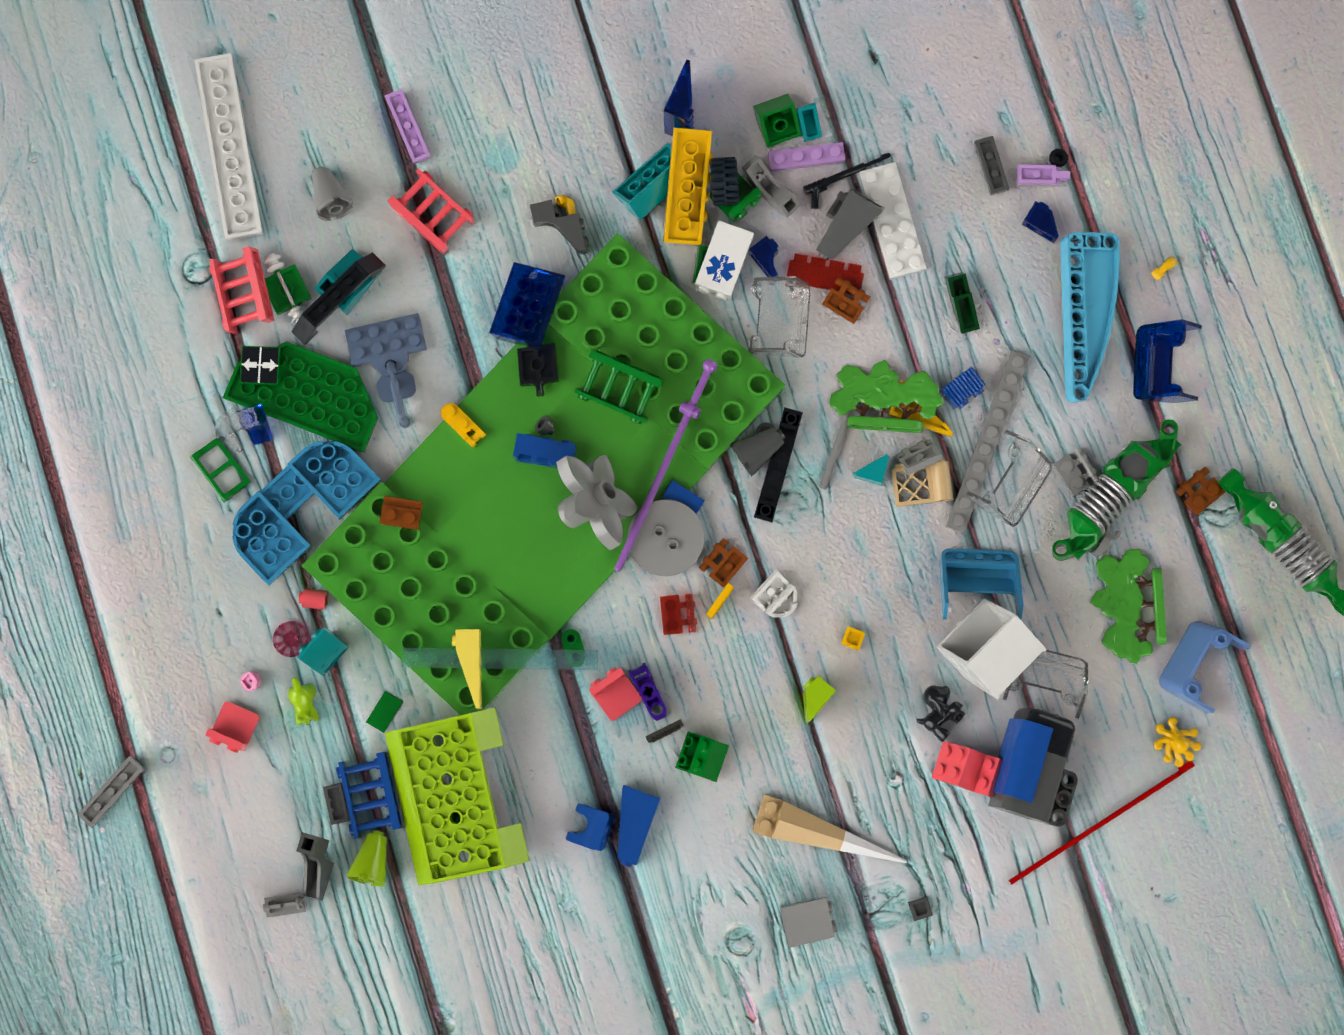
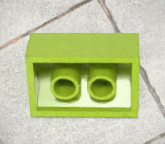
(815, 696)

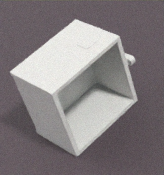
(991, 647)

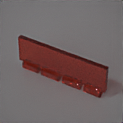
(824, 277)

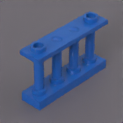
(388, 800)

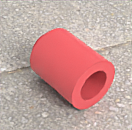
(314, 598)

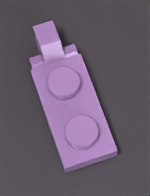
(1040, 175)

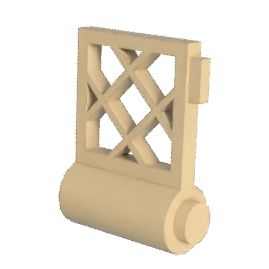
(938, 481)

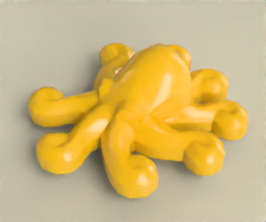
(1176, 741)

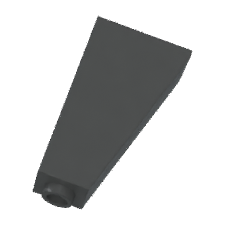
(848, 223)

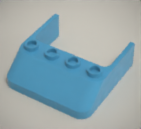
(980, 573)

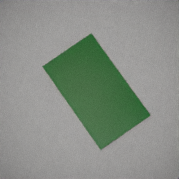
(384, 711)

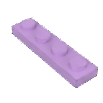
(407, 126)
(806, 156)

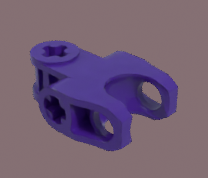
(642, 684)

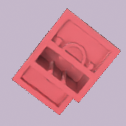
(967, 769)

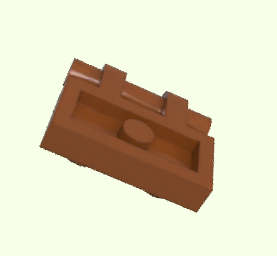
(844, 306)
(1204, 496)
(728, 565)

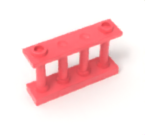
(426, 229)
(258, 294)

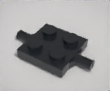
(538, 366)

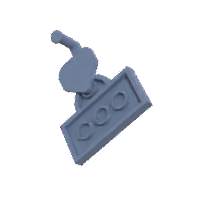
(383, 346)

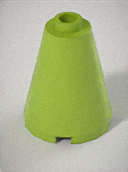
(370, 861)

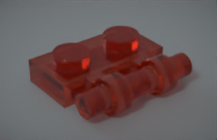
(671, 614)

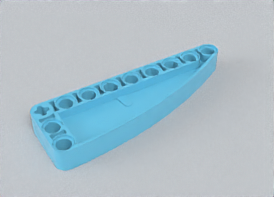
(1096, 295)

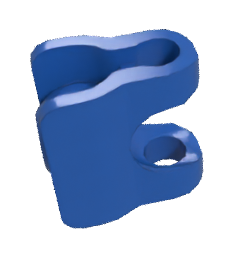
(597, 829)

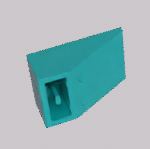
(335, 272)
(322, 651)

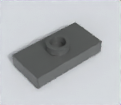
(336, 803)

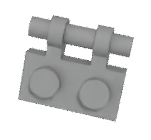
(919, 456)
(1072, 476)

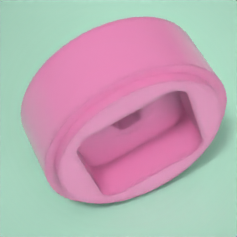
(250, 680)

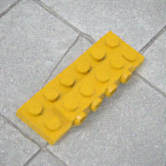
(688, 186)

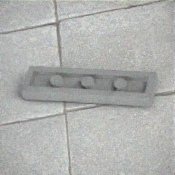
(111, 791)

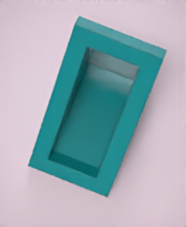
(809, 122)
(873, 472)

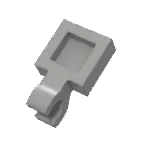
(1103, 544)

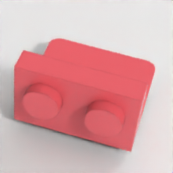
(615, 693)
(233, 727)

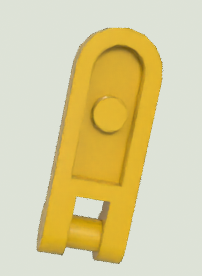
(461, 423)

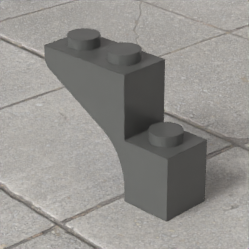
(569, 226)
(316, 869)

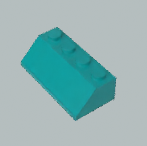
(647, 184)

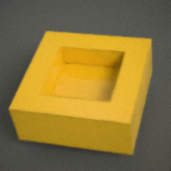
(853, 638)

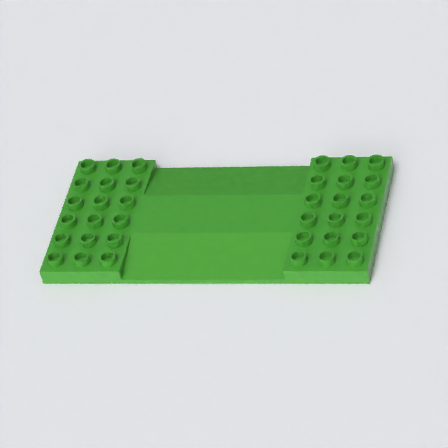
(491, 526)

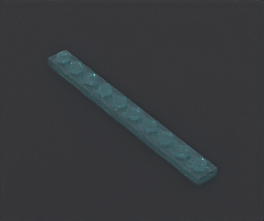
(503, 659)

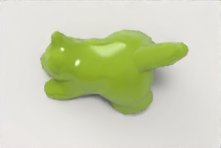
(302, 699)

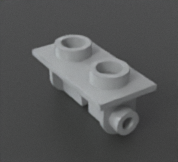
(284, 904)

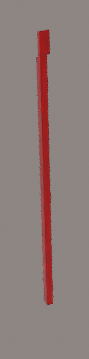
(1185, 767)

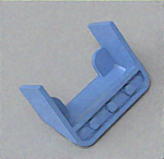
(1187, 657)

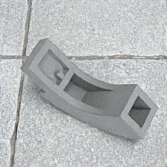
(772, 191)

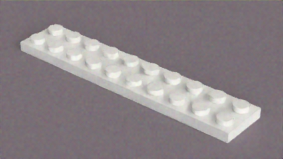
(228, 146)

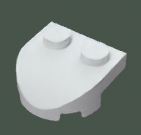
(776, 596)

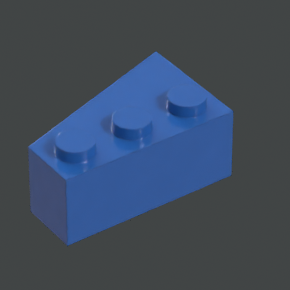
(541, 450)

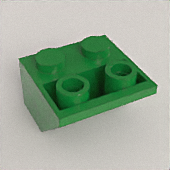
(702, 756)

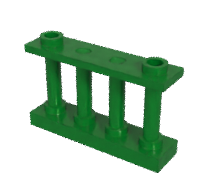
(634, 374)

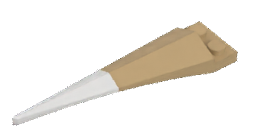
(788, 823)

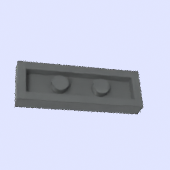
(991, 165)

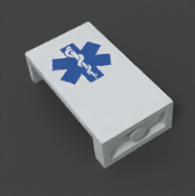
(723, 260)

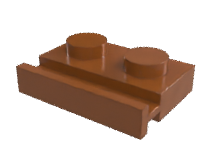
(401, 513)

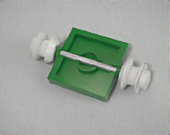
(285, 288)

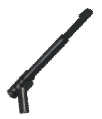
(821, 185)

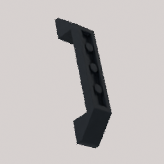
(335, 295)
(778, 466)

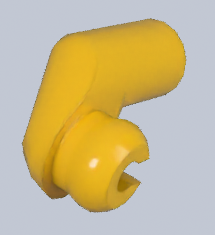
(566, 203)

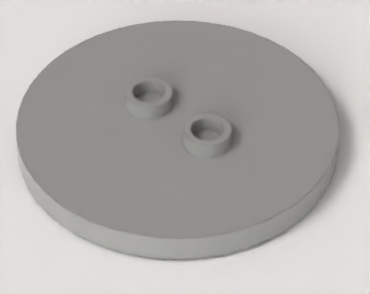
(668, 538)

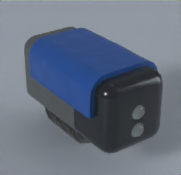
(1033, 767)

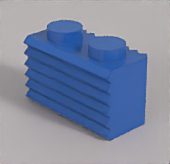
(962, 388)

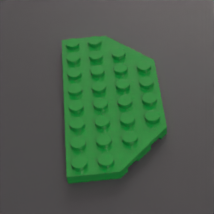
(313, 396)

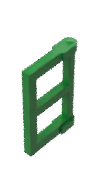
(231, 461)

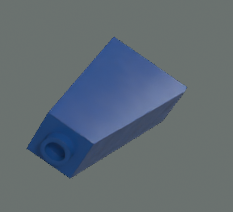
(635, 821)

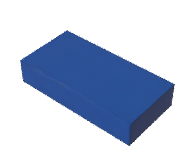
(677, 492)

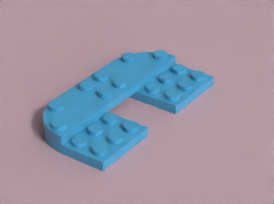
(261, 524)

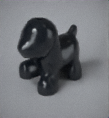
(936, 698)

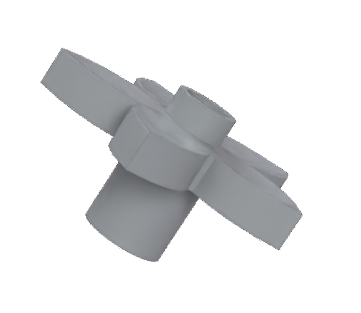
(594, 499)

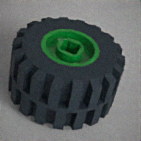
(724, 181)

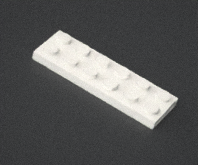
(894, 225)

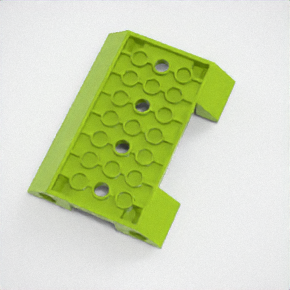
(430, 802)

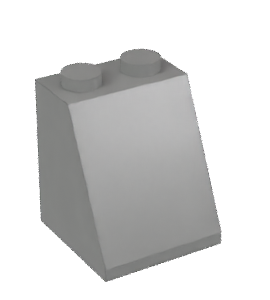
(808, 921)

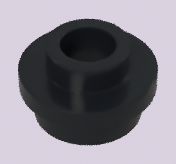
(1058, 152)

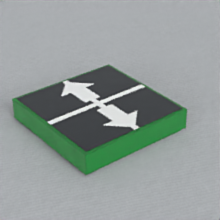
(260, 365)

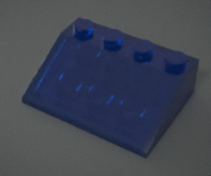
(679, 109)
(526, 305)

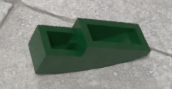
(962, 302)

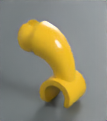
(1169, 263)

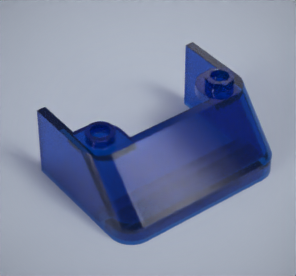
(1154, 361)

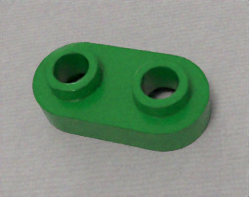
(576, 644)

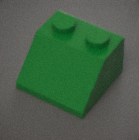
(777, 120)

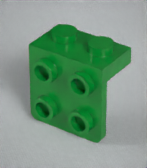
(747, 198)

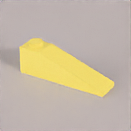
(469, 654)

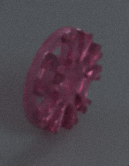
(290, 639)

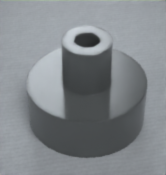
(545, 425)

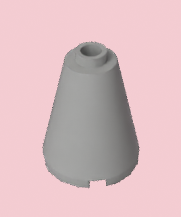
(329, 195)

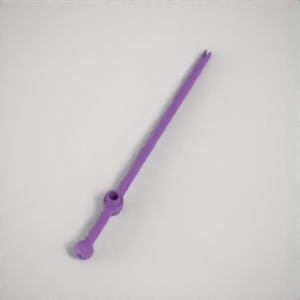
(689, 410)

